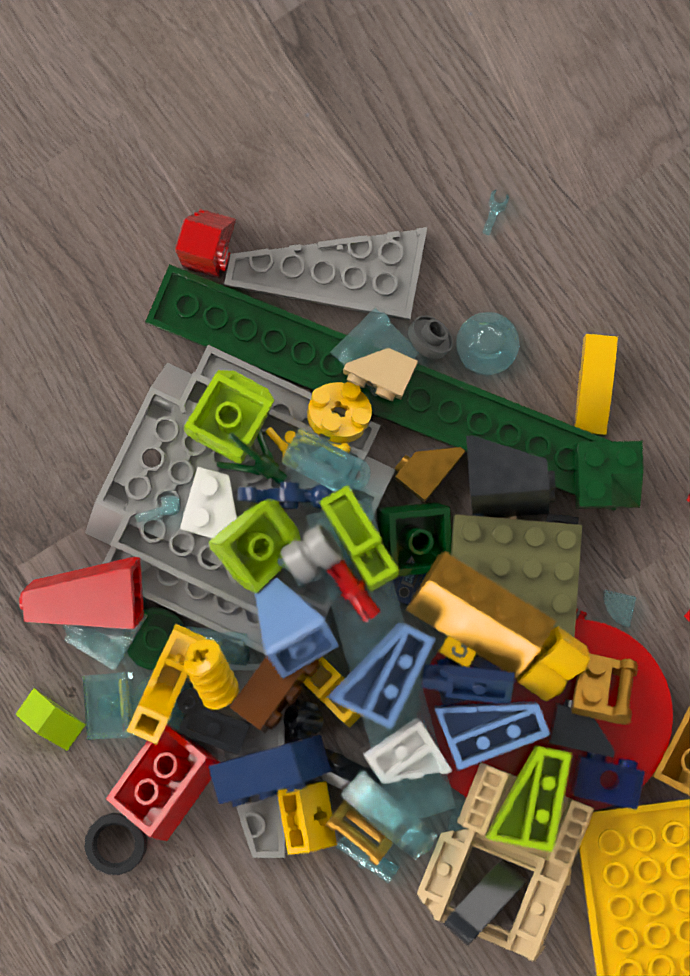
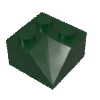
(608, 474)
(415, 531)

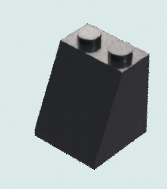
(507, 481)

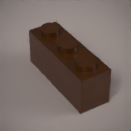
(269, 693)

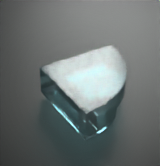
(619, 607)

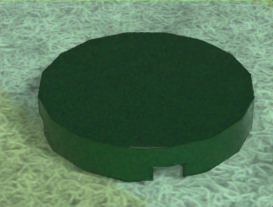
(153, 637)

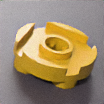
(338, 428)

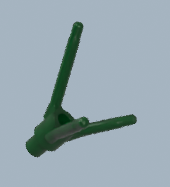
(264, 464)

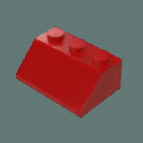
(163, 783)

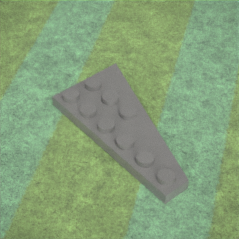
(338, 273)
(259, 818)

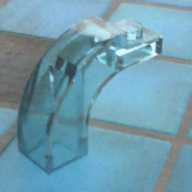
(389, 816)

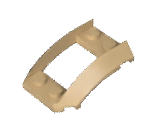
(537, 906)

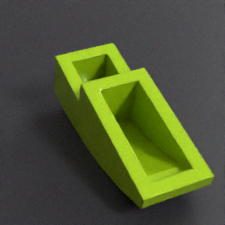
(359, 538)

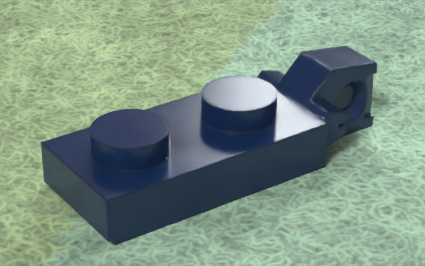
(469, 683)

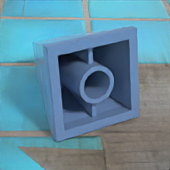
(291, 628)

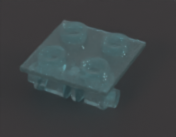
(370, 336)
(102, 643)

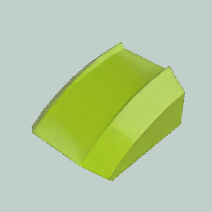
(226, 407)
(254, 544)

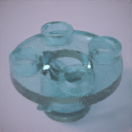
(487, 343)

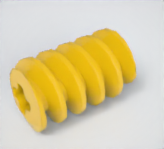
(211, 674)

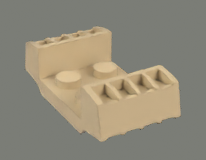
(487, 796)

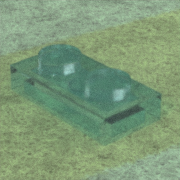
(231, 644)

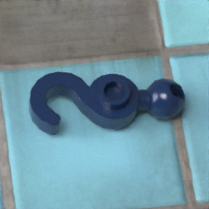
(287, 495)

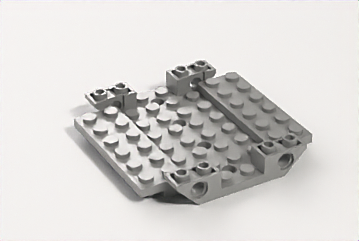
(179, 564)

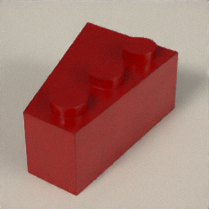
(205, 242)

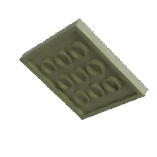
(526, 558)

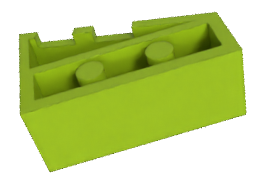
(534, 802)

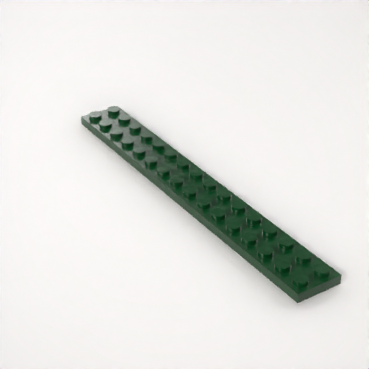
(303, 355)

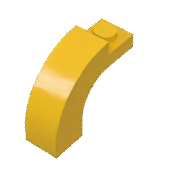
(163, 686)

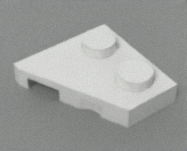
(209, 504)
(406, 755)

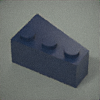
(269, 770)

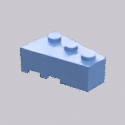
(385, 675)
(489, 729)

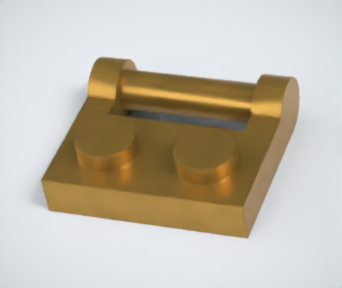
(593, 689)
(337, 822)

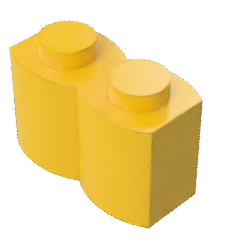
(555, 664)

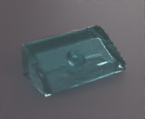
(318, 460)

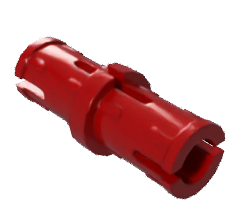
(353, 590)

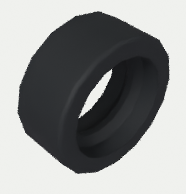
(93, 853)

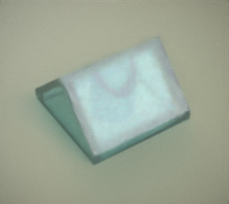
(108, 705)

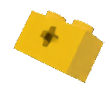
(305, 817)

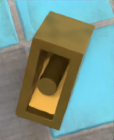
(426, 470)

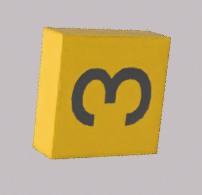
(457, 652)

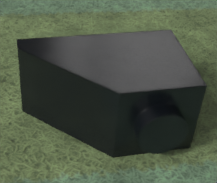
(578, 731)

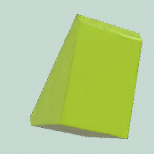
(50, 720)

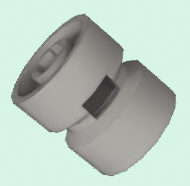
(308, 556)

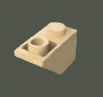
(383, 370)

